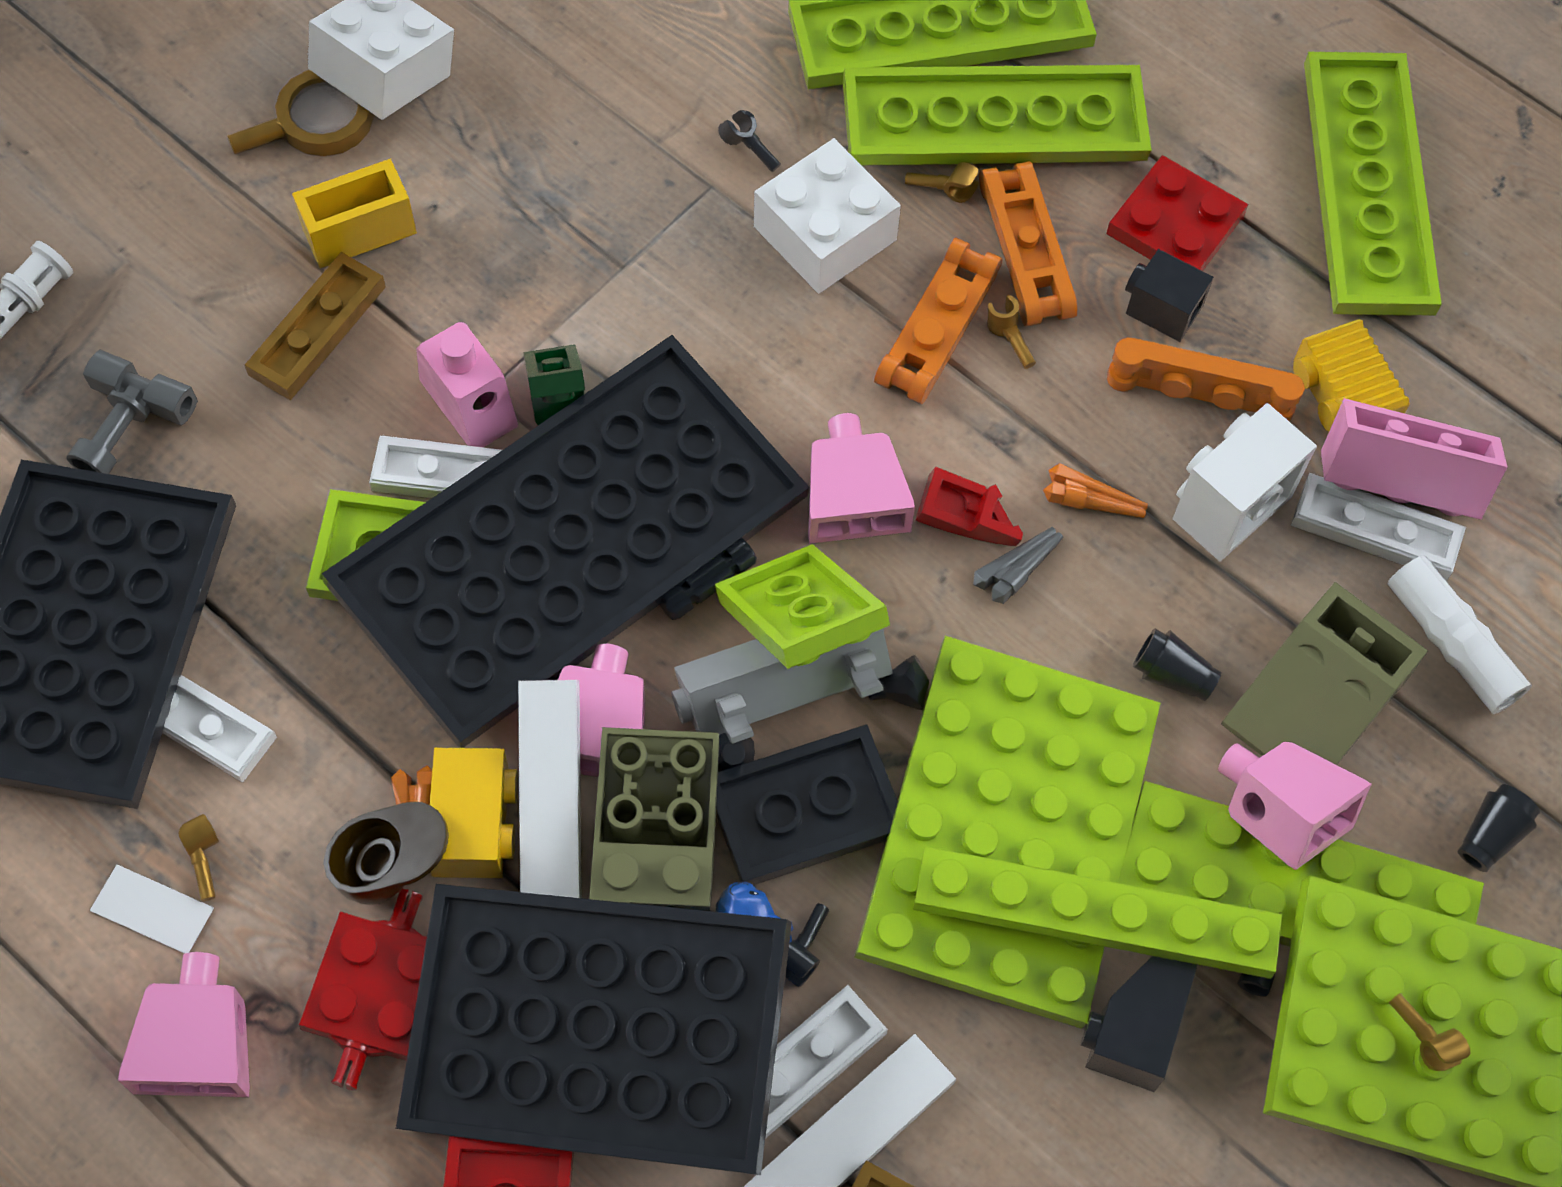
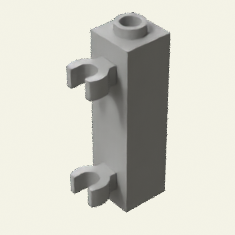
(751, 684)

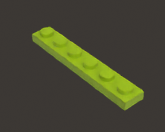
(1099, 912)

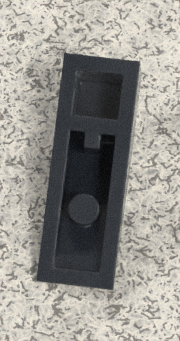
(1140, 1024)

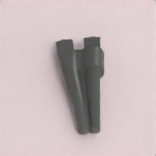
(1014, 567)

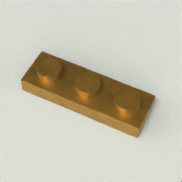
(315, 326)

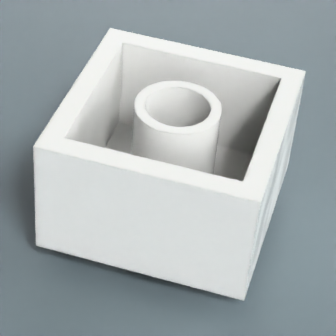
(380, 52)
(826, 215)
(1242, 480)

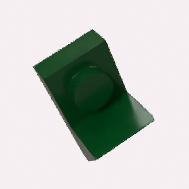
(553, 379)

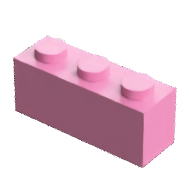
(1412, 459)

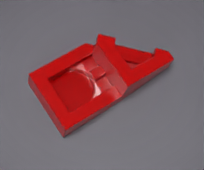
(966, 509)

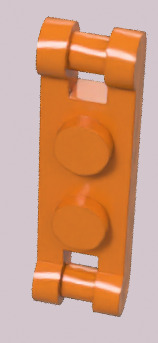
(1028, 243)
(938, 321)
(1202, 377)

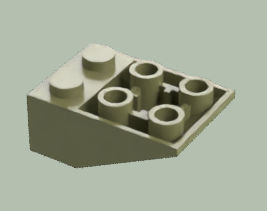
(1326, 680)
(655, 818)

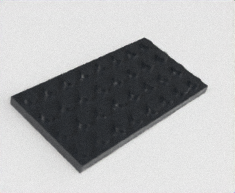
(564, 538)

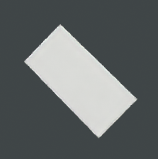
(152, 909)

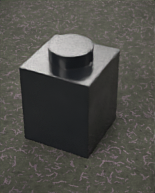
(1167, 294)

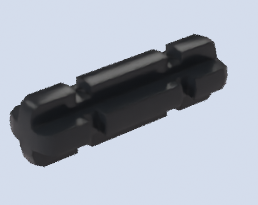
(702, 583)

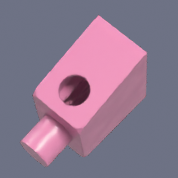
(455, 374)
(856, 485)
(606, 700)
(1292, 799)
(189, 1036)

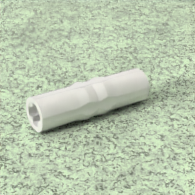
(1459, 634)

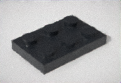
(805, 805)

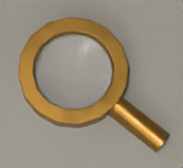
(311, 119)

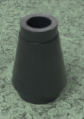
(1176, 665)
(1498, 827)

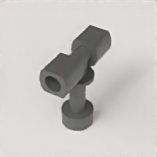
(132, 399)

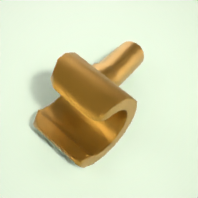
(957, 186)
(1007, 326)
(196, 837)
(1439, 1050)

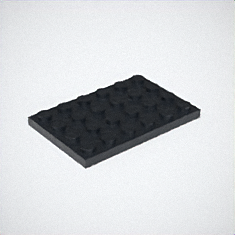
(97, 623)
(597, 1027)

